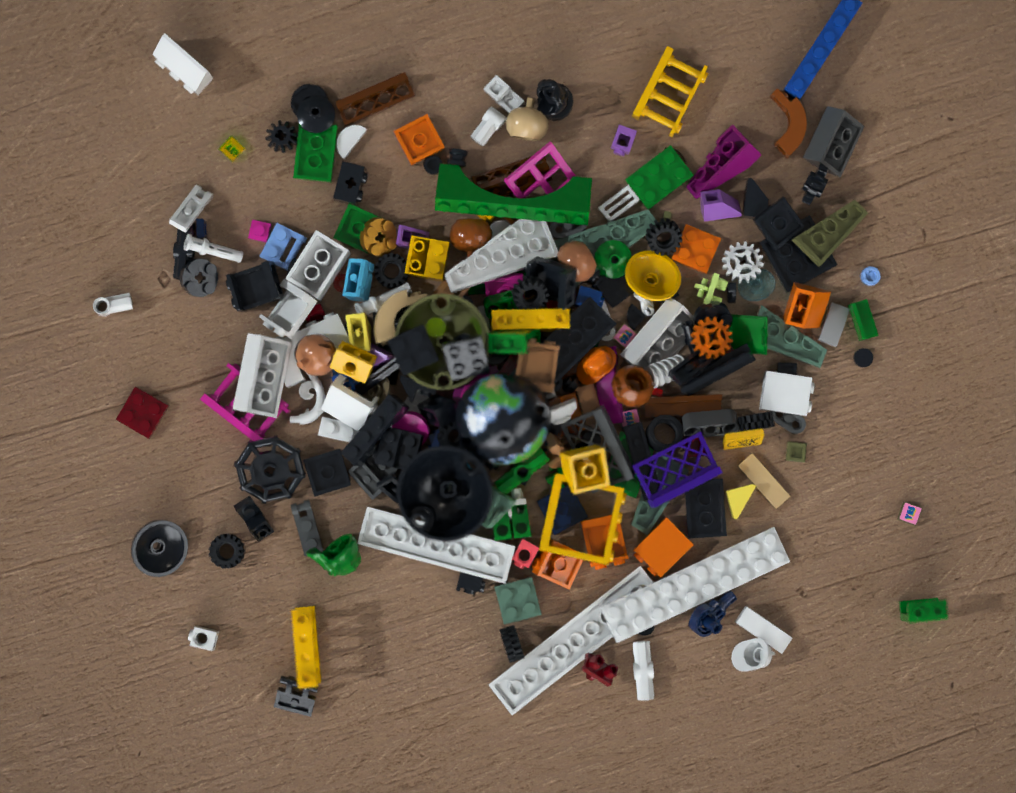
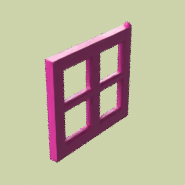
(540, 179)

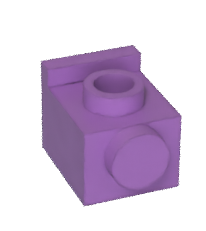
(626, 134)

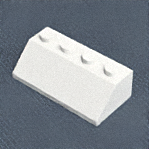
(660, 336)
(262, 375)

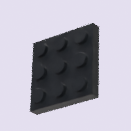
(792, 263)

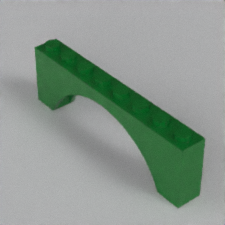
(460, 195)

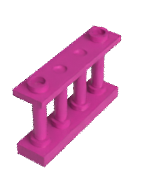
(227, 412)

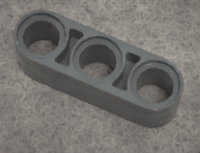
(710, 422)

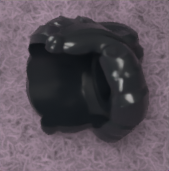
(552, 96)

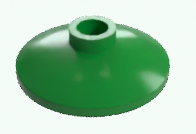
(606, 252)

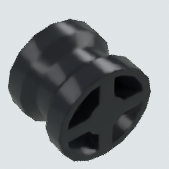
(457, 157)

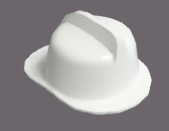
(751, 655)

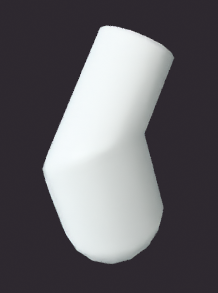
(646, 305)

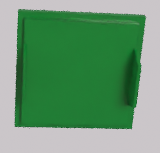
(750, 330)

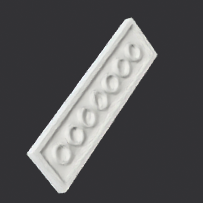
(468, 555)

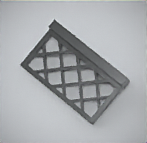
(611, 437)

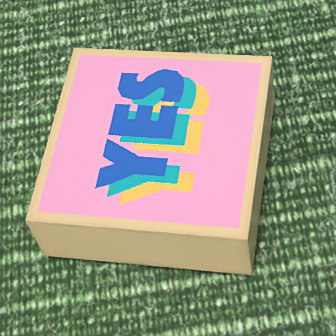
(624, 335)

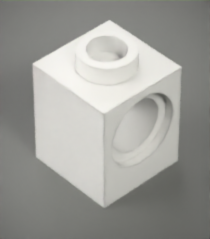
(212, 636)

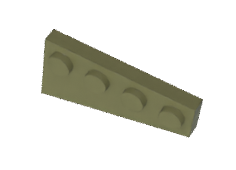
(829, 233)

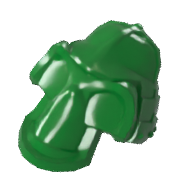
(339, 557)

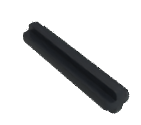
(377, 376)

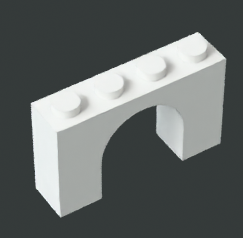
(330, 327)

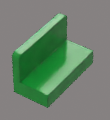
(863, 320)

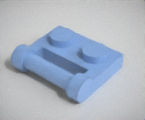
(278, 243)

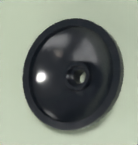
(168, 554)

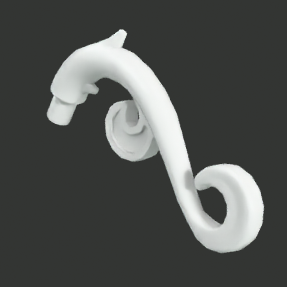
(310, 416)

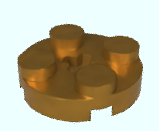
(371, 230)

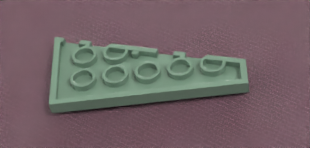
(626, 230)

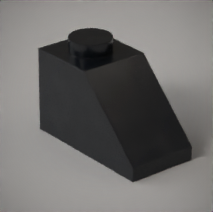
(754, 200)

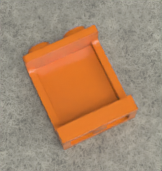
(595, 536)
(662, 548)

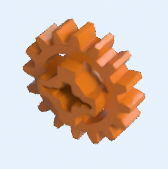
(704, 334)

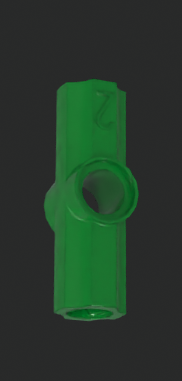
(512, 479)

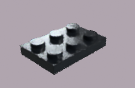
(706, 510)

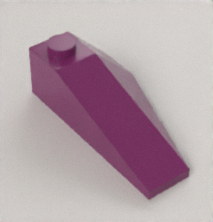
(730, 157)

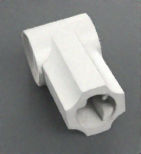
(490, 123)
(114, 304)

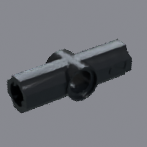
(179, 254)

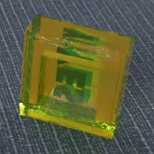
(232, 148)

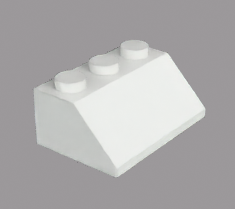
(181, 65)
(318, 265)

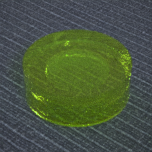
(436, 327)

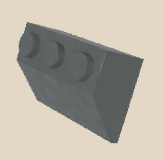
(834, 140)

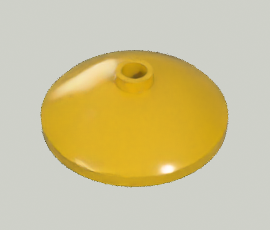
(656, 269)

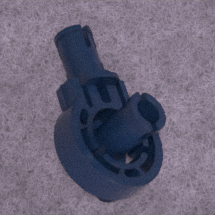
(710, 615)

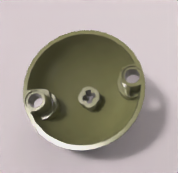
(459, 318)

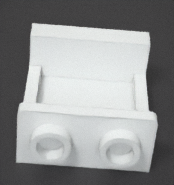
(289, 311)
(786, 393)
(348, 405)

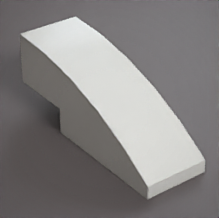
(763, 629)

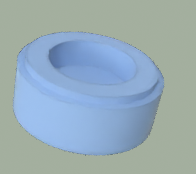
(870, 276)

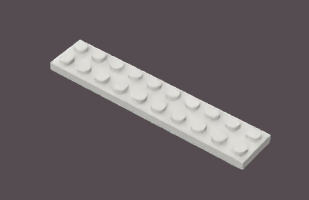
(695, 584)
(562, 649)

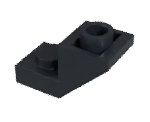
(254, 518)

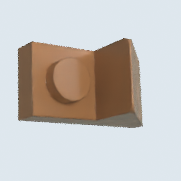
(555, 447)

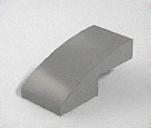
(834, 324)

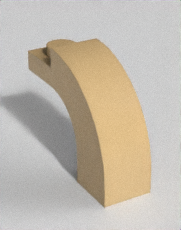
(385, 316)

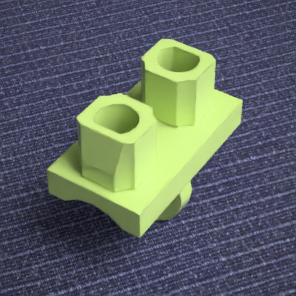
(715, 283)

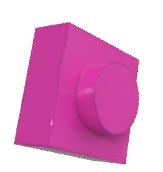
(259, 231)

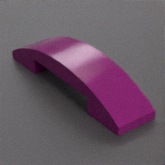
(607, 397)

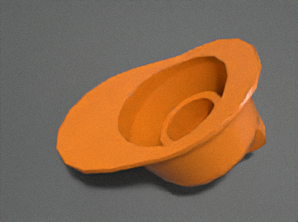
(596, 365)

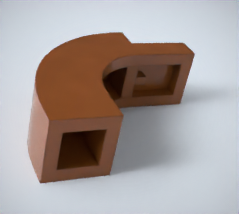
(796, 122)

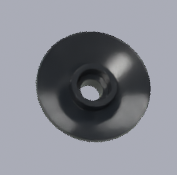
(319, 122)

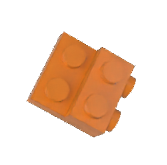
(557, 567)

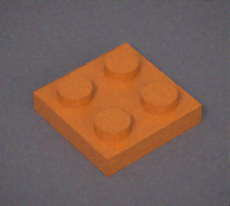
(419, 139)
(696, 249)

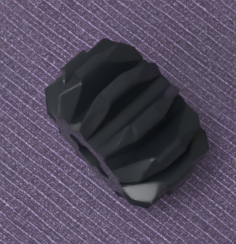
(287, 131)

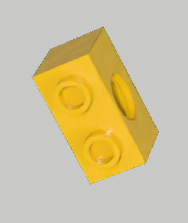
(362, 359)

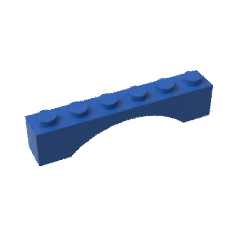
(822, 48)

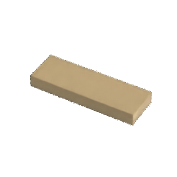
(764, 481)

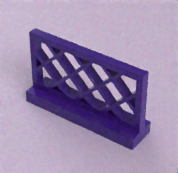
(683, 485)

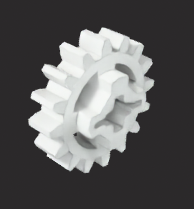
(736, 258)

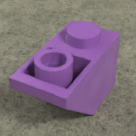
(718, 205)

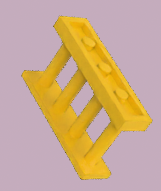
(660, 76)
(544, 319)
(306, 646)

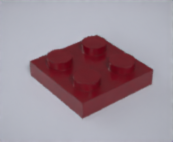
(142, 412)

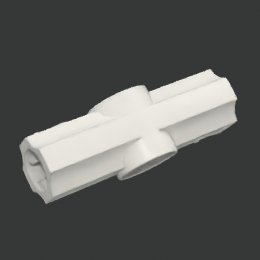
(643, 670)

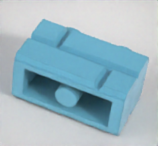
(358, 279)

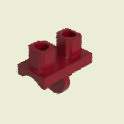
(598, 669)

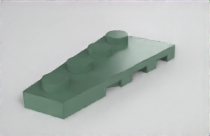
(646, 516)

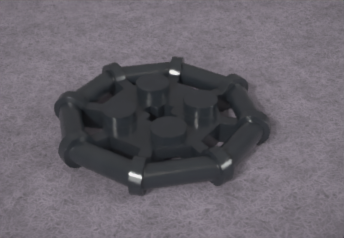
(275, 460)

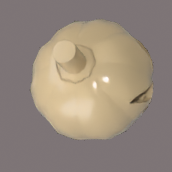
(527, 122)

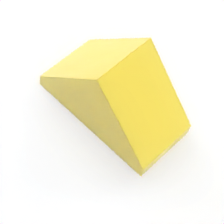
(359, 330)
(738, 498)

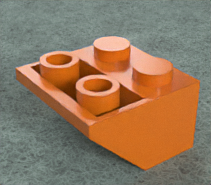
(806, 306)

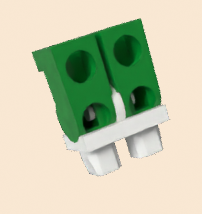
(519, 518)

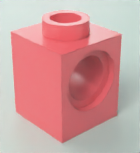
(527, 546)

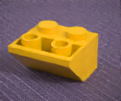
(427, 258)

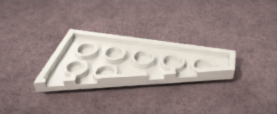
(504, 254)

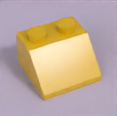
(585, 468)

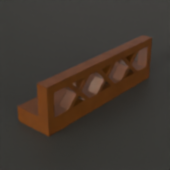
(371, 92)
(499, 187)
(681, 405)

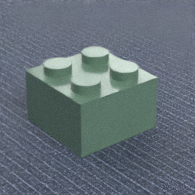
(517, 600)

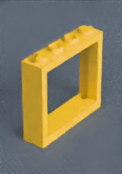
(612, 534)

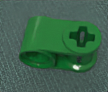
(501, 301)

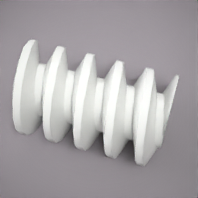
(660, 369)

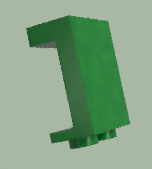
(512, 340)
(923, 610)

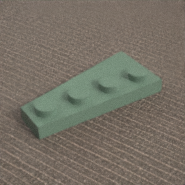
(791, 342)

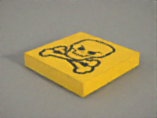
(743, 439)

